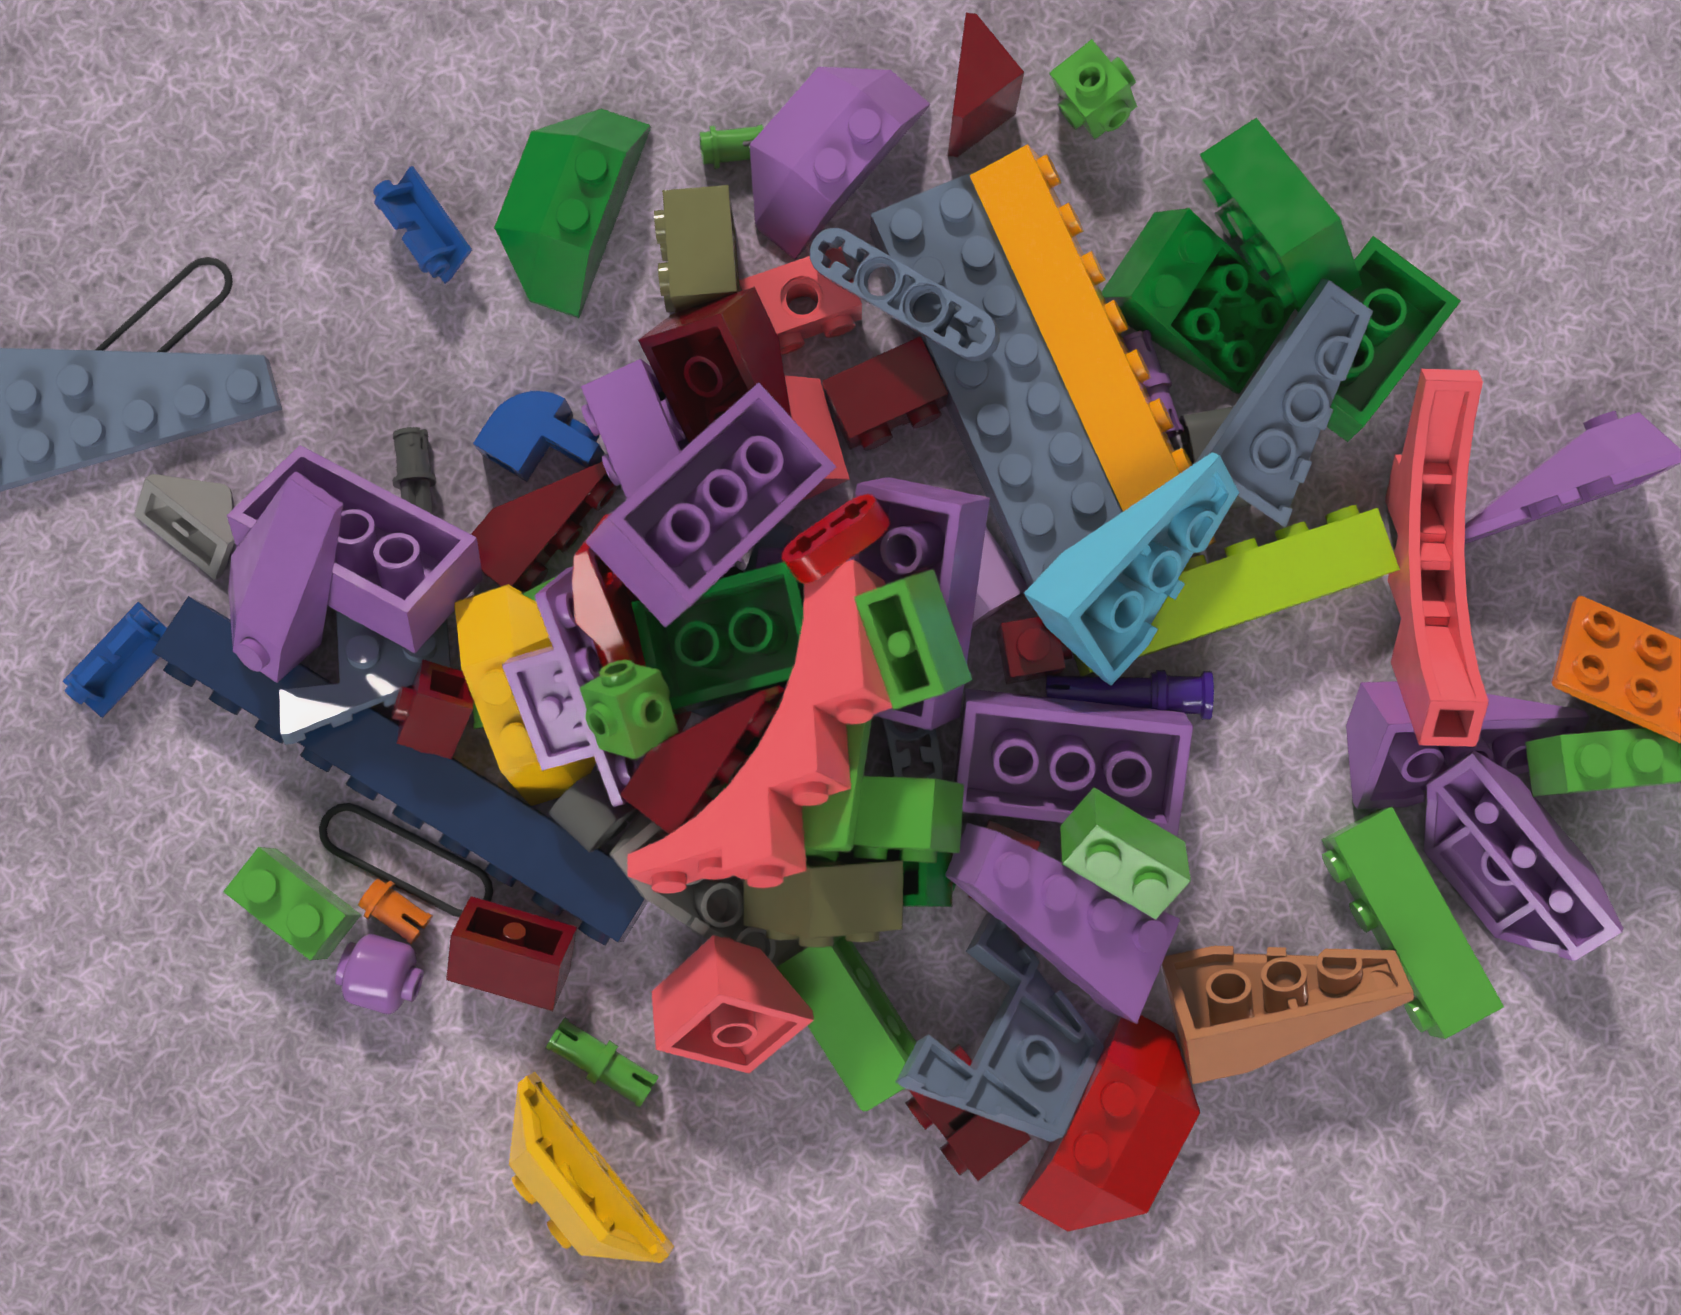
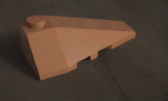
(1261, 1007)

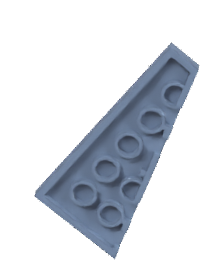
(100, 405)

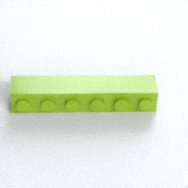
(1272, 576)

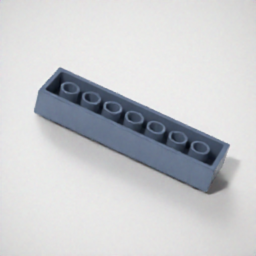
(1014, 404)

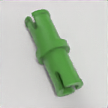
(602, 1062)

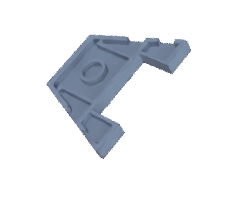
(369, 674)
(1031, 1057)

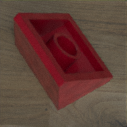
(985, 87)

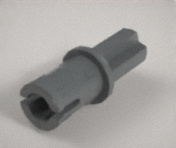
(413, 466)

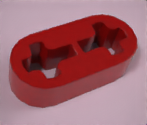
(835, 538)

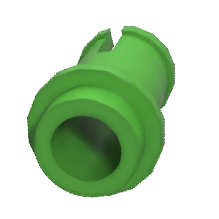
(726, 145)

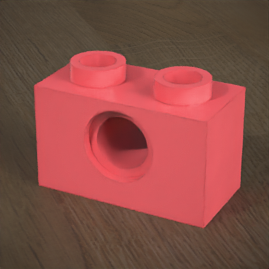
(781, 285)

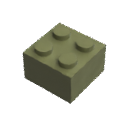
(699, 245)
(830, 900)

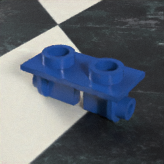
(430, 231)
(116, 661)

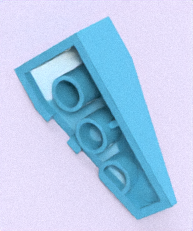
(1118, 577)

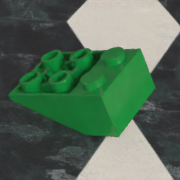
(1197, 298)

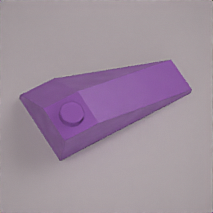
(1595, 464)
(284, 578)
(1394, 770)

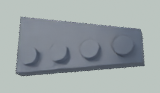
(1289, 401)

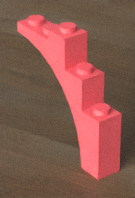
(1427, 506)
(801, 760)

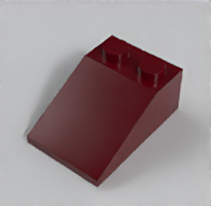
(714, 357)

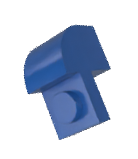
(530, 424)

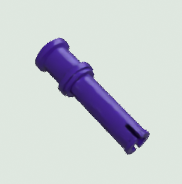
(1157, 692)

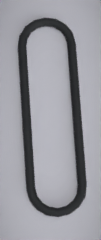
(166, 289)
(411, 837)

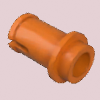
(390, 909)

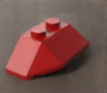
(1120, 1133)

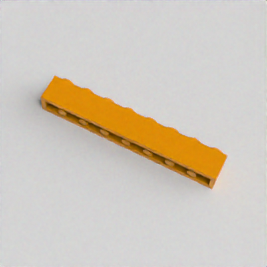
(1080, 325)

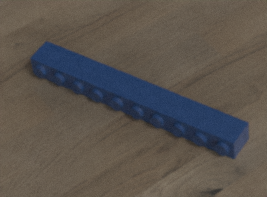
(424, 786)

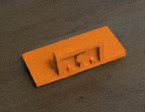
(1621, 667)

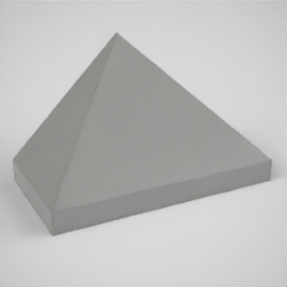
(190, 518)

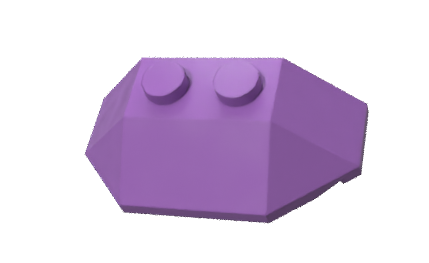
(825, 149)
(1514, 861)

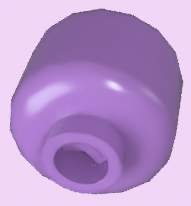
(379, 974)

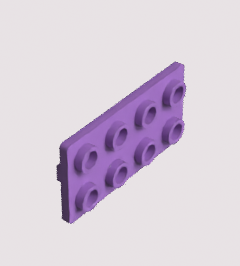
(549, 692)

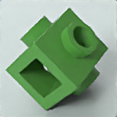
(1094, 90)
(628, 709)

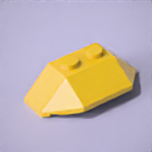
(490, 632)
(576, 1183)

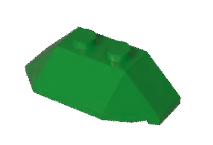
(568, 204)

